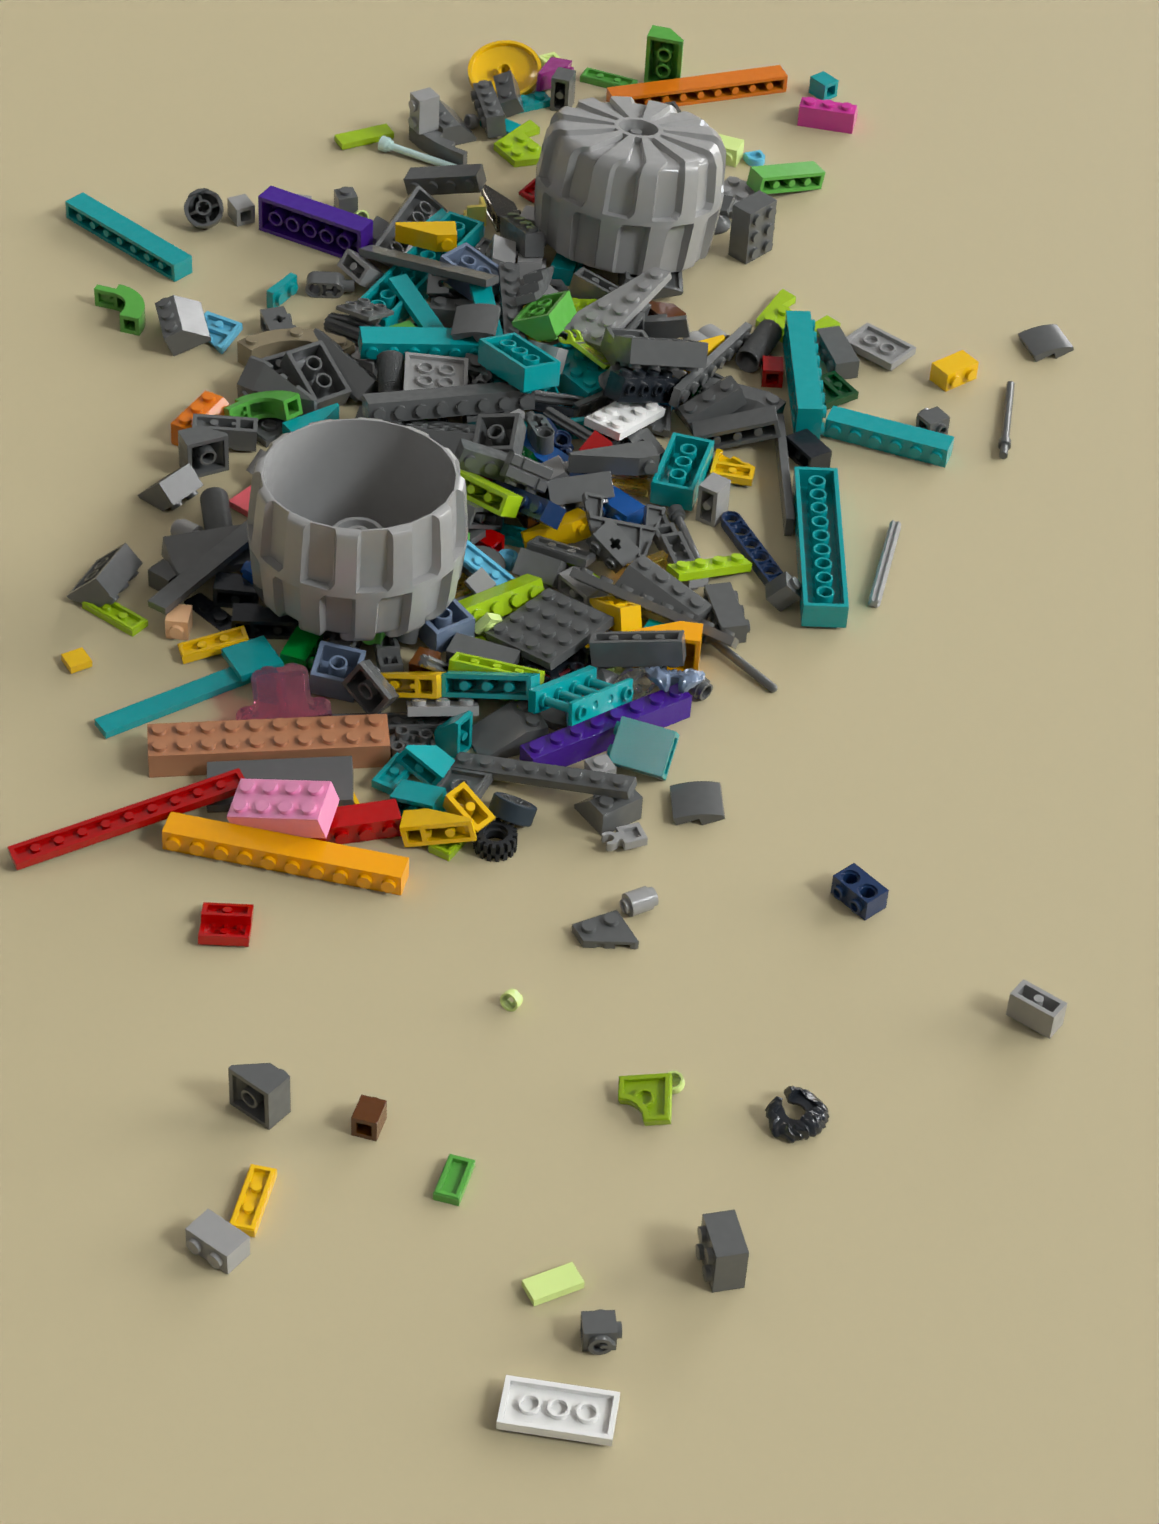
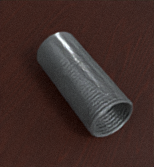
(758, 345)
(390, 371)
(215, 508)

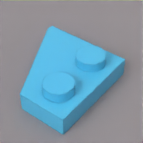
(222, 331)

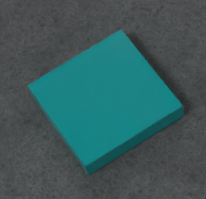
(250, 656)

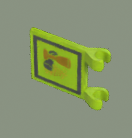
(585, 348)

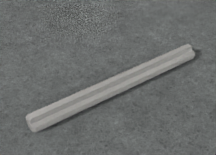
(884, 564)

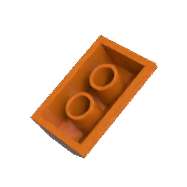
(206, 403)

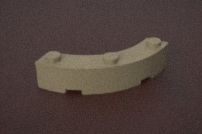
(283, 340)

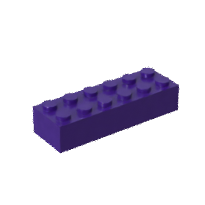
(312, 222)

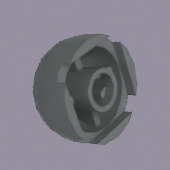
(203, 208)

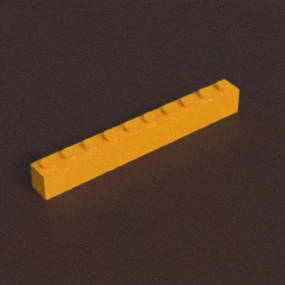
(285, 853)

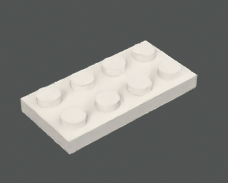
(623, 418)
(558, 1410)

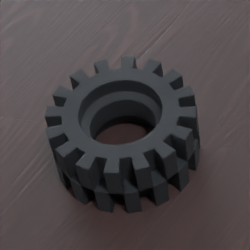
(496, 849)

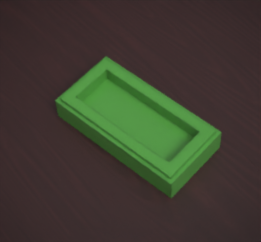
(454, 1180)

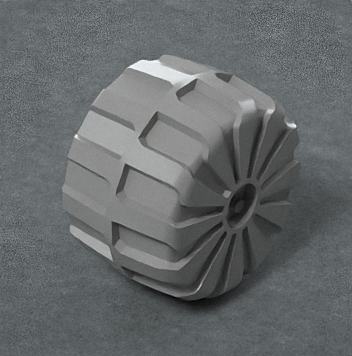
(629, 185)
(357, 527)

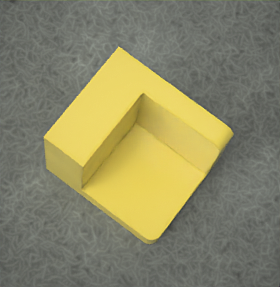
(477, 212)

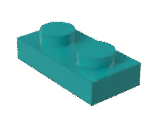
(535, 101)
(282, 291)
(390, 776)

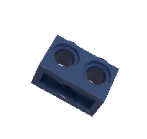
(859, 891)

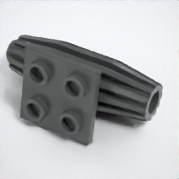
(360, 314)

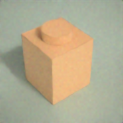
(179, 622)

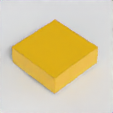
(76, 660)

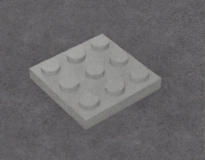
(434, 371)

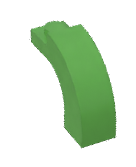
(125, 301)
(267, 404)

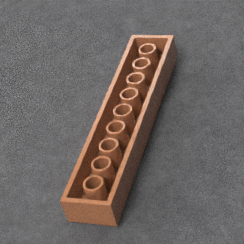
(188, 746)

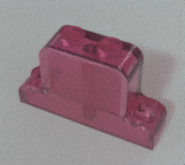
(283, 694)

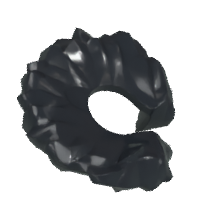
(807, 1126)

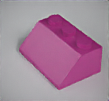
(827, 115)

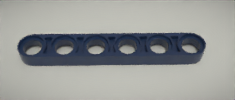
(750, 539)

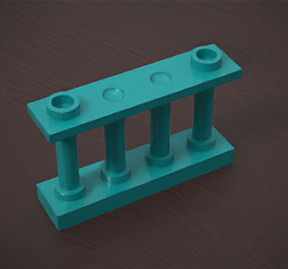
(571, 687)

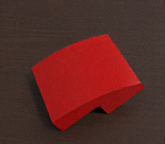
(226, 924)

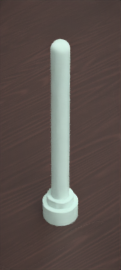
(387, 145)

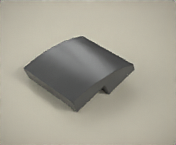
(476, 321)
(1045, 341)
(697, 801)

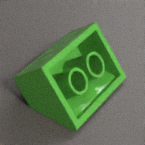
(663, 54)
(546, 316)

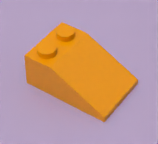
(693, 641)

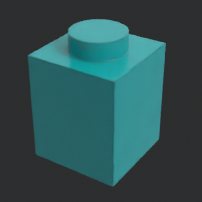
(823, 86)

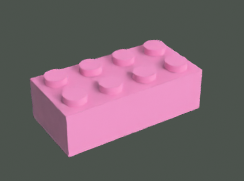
(285, 806)

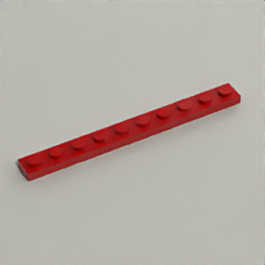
(124, 819)

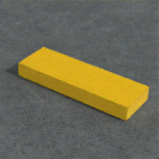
(211, 644)
(253, 1199)

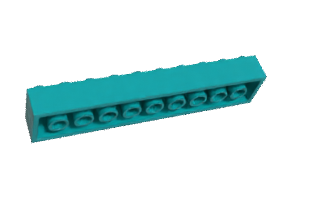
(468, 231)
(820, 547)

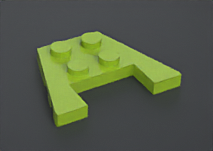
(518, 147)
(777, 311)

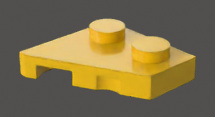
(733, 469)

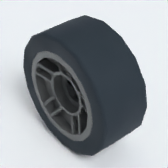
(512, 809)

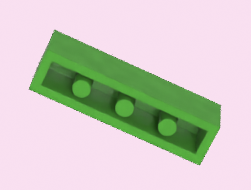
(786, 177)

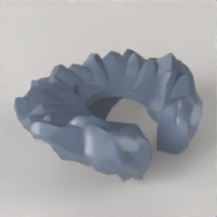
(666, 678)

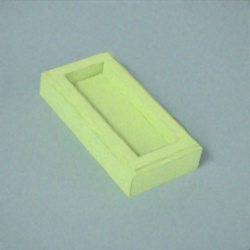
(553, 1284)

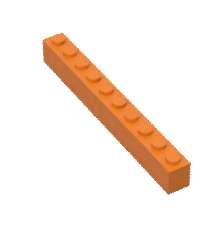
(707, 87)

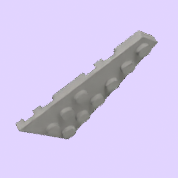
(617, 307)

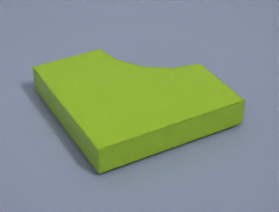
(649, 1095)

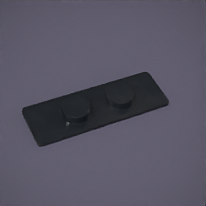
(214, 615)

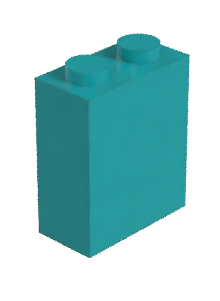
(643, 747)

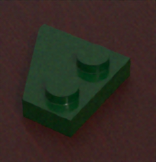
(837, 390)

